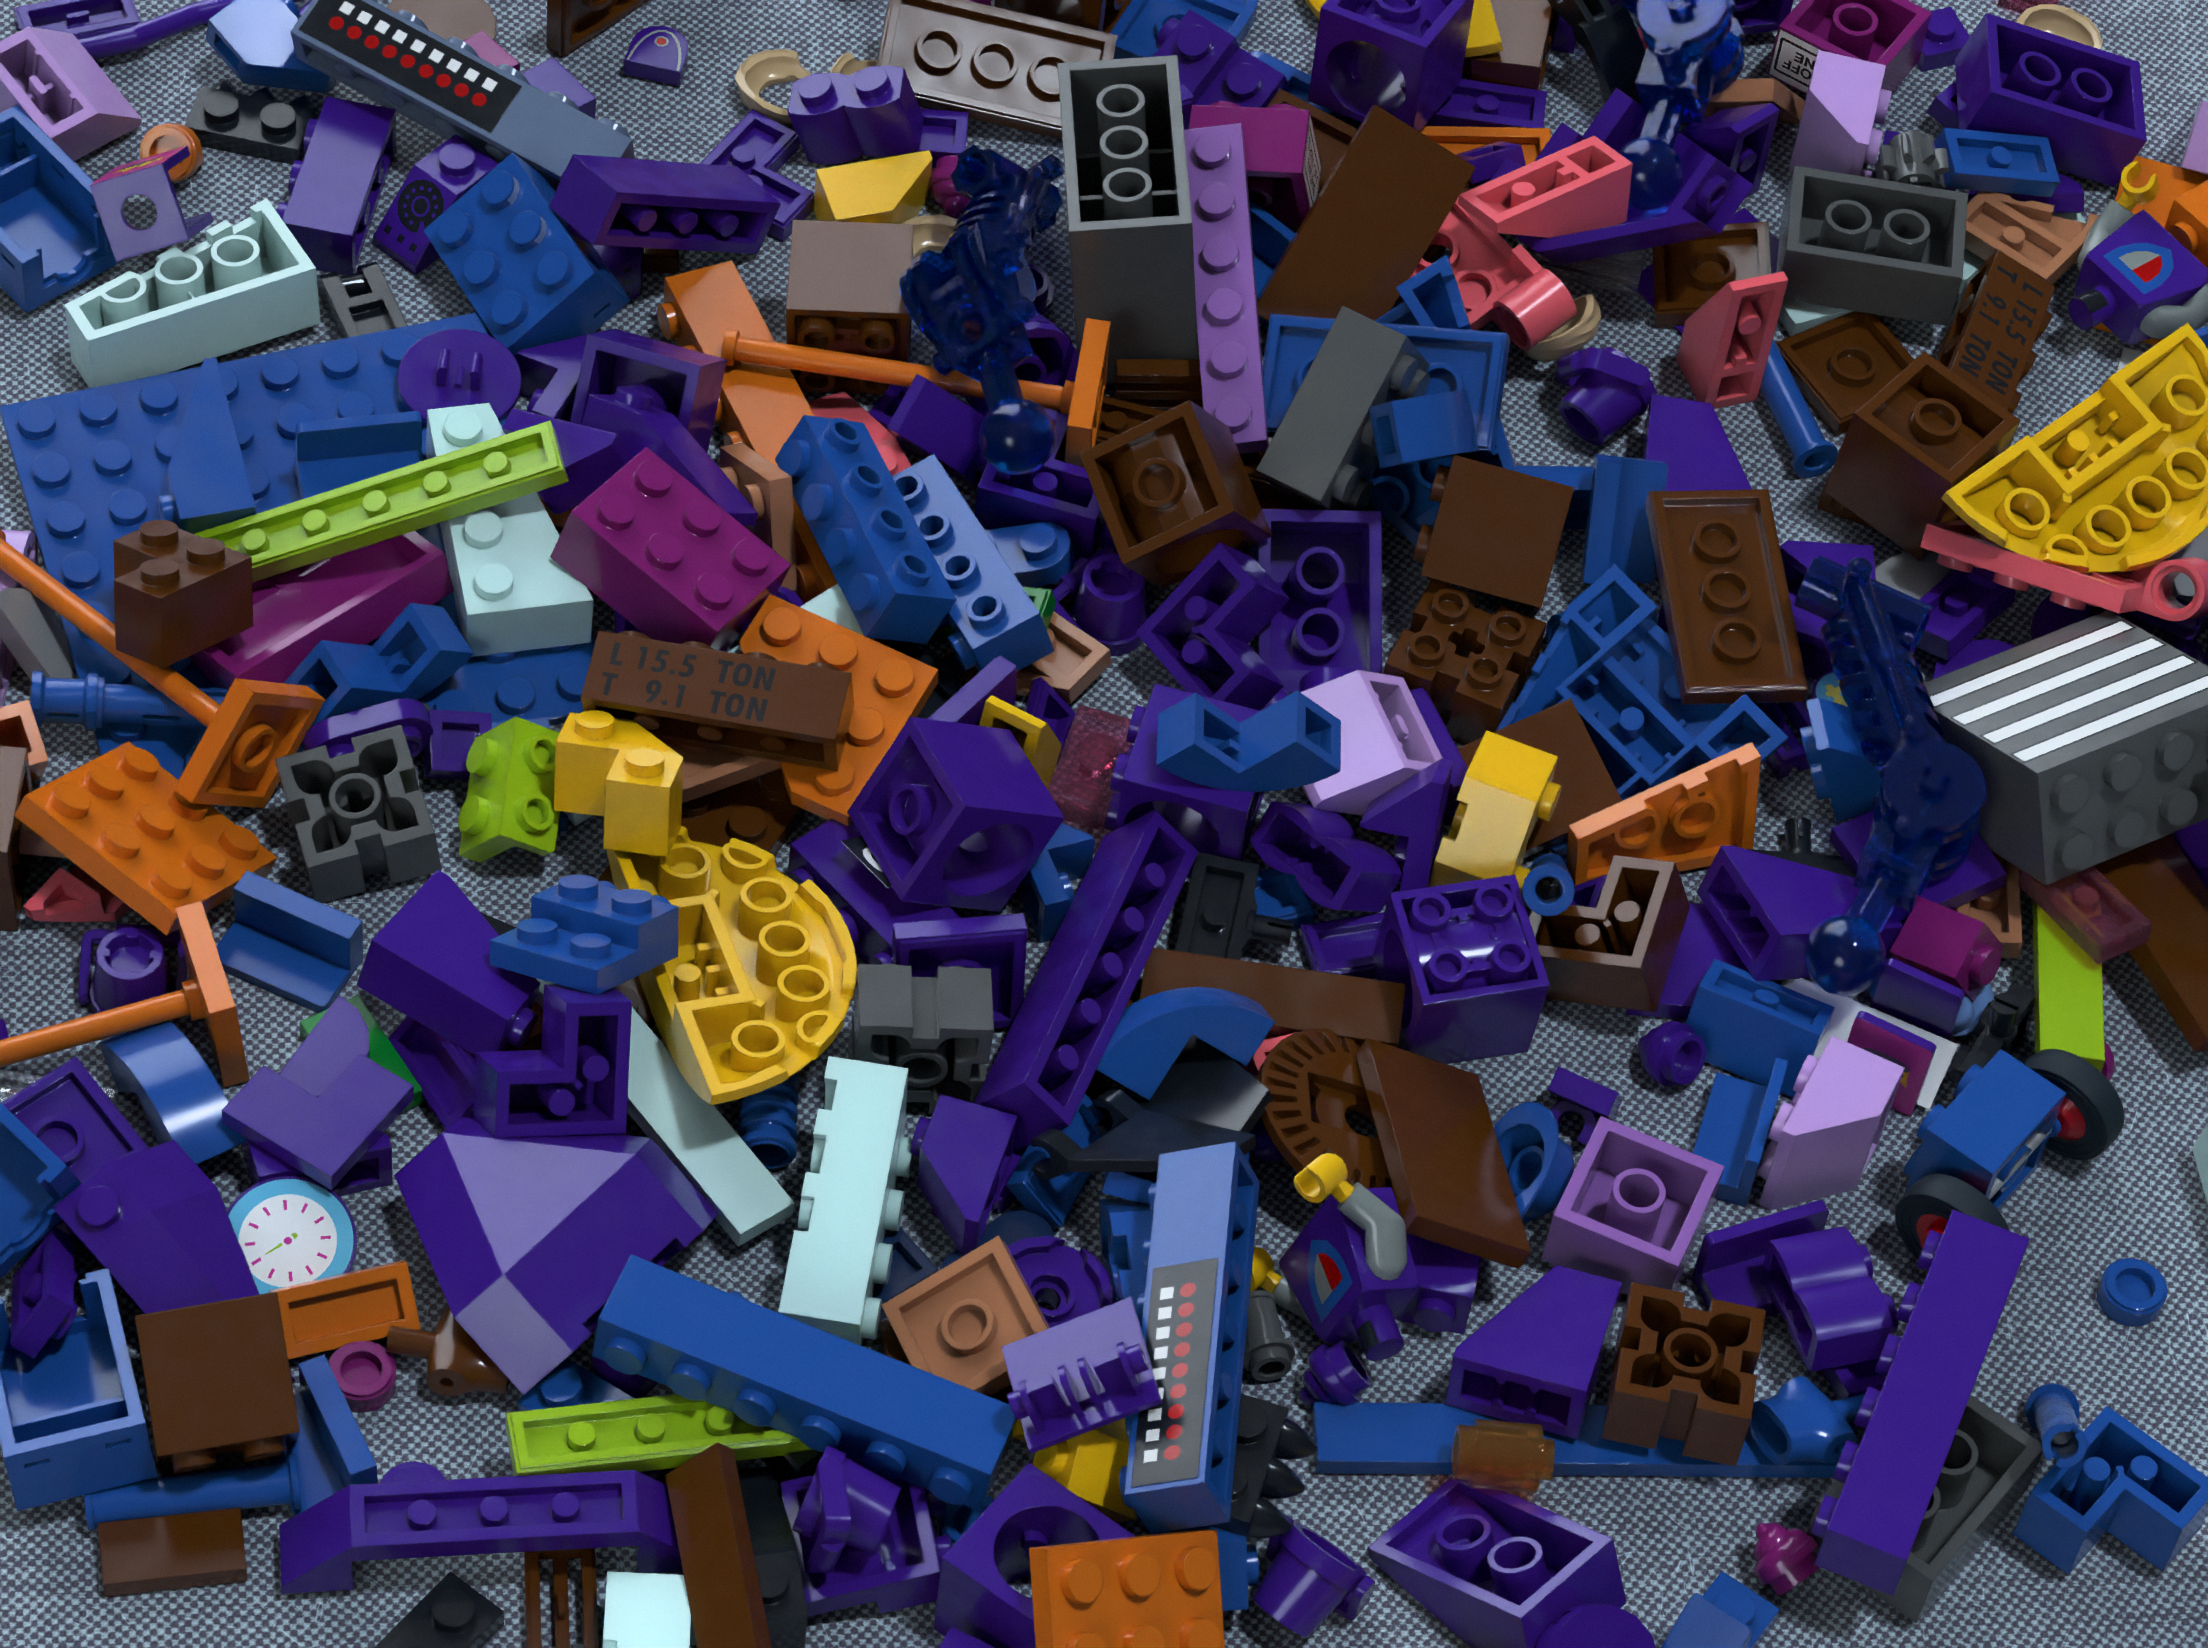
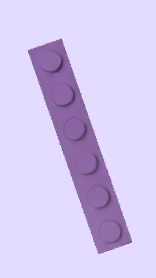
(1226, 284)

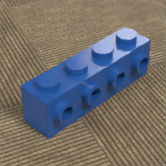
(865, 530)
(991, 606)

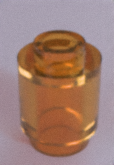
(1502, 1455)

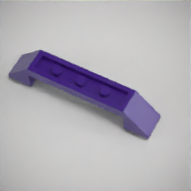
(476, 1519)

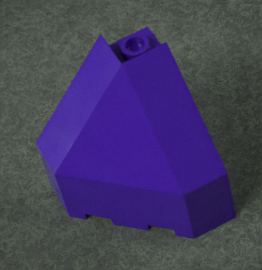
(1699, 210)
(541, 1231)

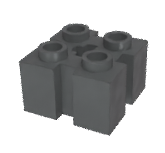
(358, 814)
(925, 1024)

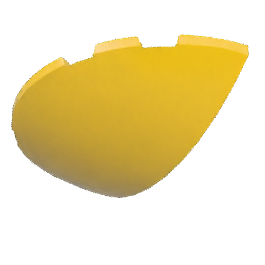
(2110, 478)
(756, 970)

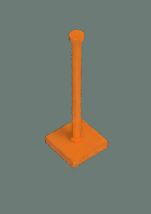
(1077, 398)
(242, 734)
(201, 997)

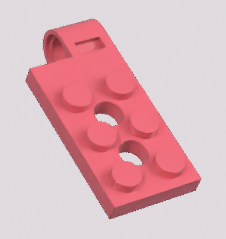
(1501, 281)
(2121, 592)

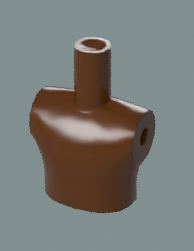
(454, 1359)

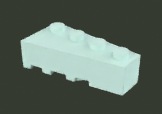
(500, 559)
(850, 1201)

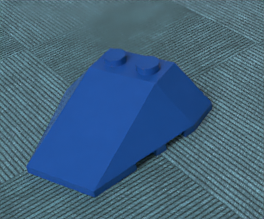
(1628, 695)

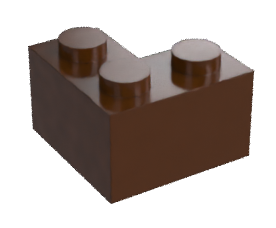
(177, 593)
(1622, 946)

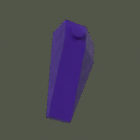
(159, 1231)

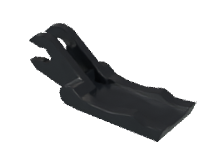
(1609, 41)

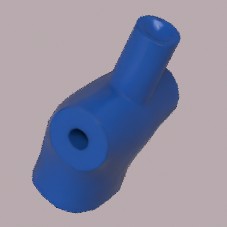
(1803, 1424)

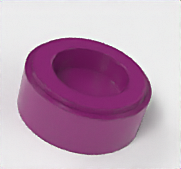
(364, 1375)

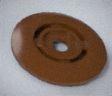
(1328, 1070)

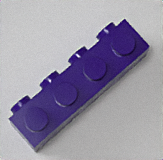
(663, 205)

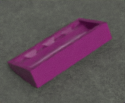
(330, 600)

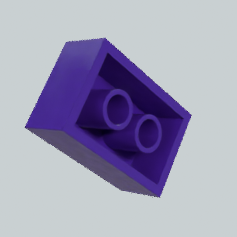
(2055, 89)

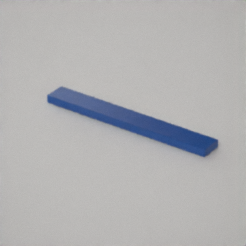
(1421, 1436)

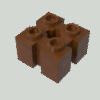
(1466, 658)
(1684, 1374)

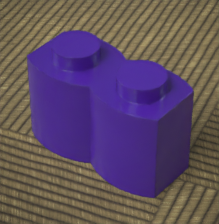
(856, 114)
(1326, 857)
(1829, 1298)

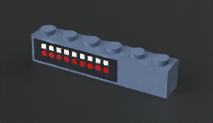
(450, 87)

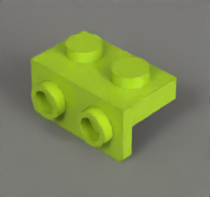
(510, 792)

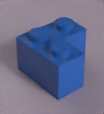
(2119, 1487)

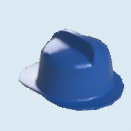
(1534, 1158)

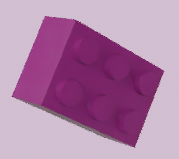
(668, 556)

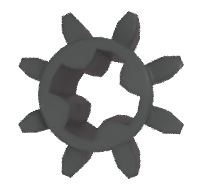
(1913, 160)

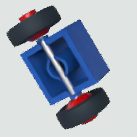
(1997, 1134)

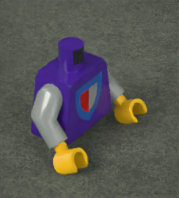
(2137, 272)
(1348, 1265)

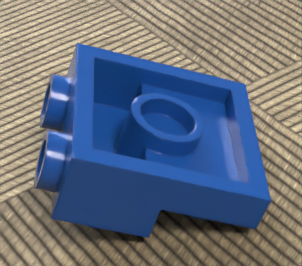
(589, 935)

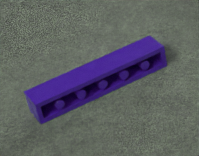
(1088, 976)
(1921, 1401)

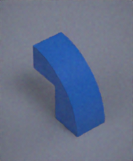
(1423, 428)
(405, 662)
(1270, 751)
(1161, 1024)
(173, 1088)

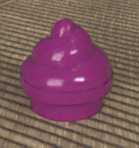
(943, 188)
(1783, 1556)

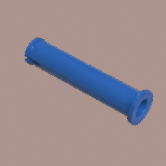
(1802, 434)
(1548, 899)
(2054, 1415)
(197, 1492)

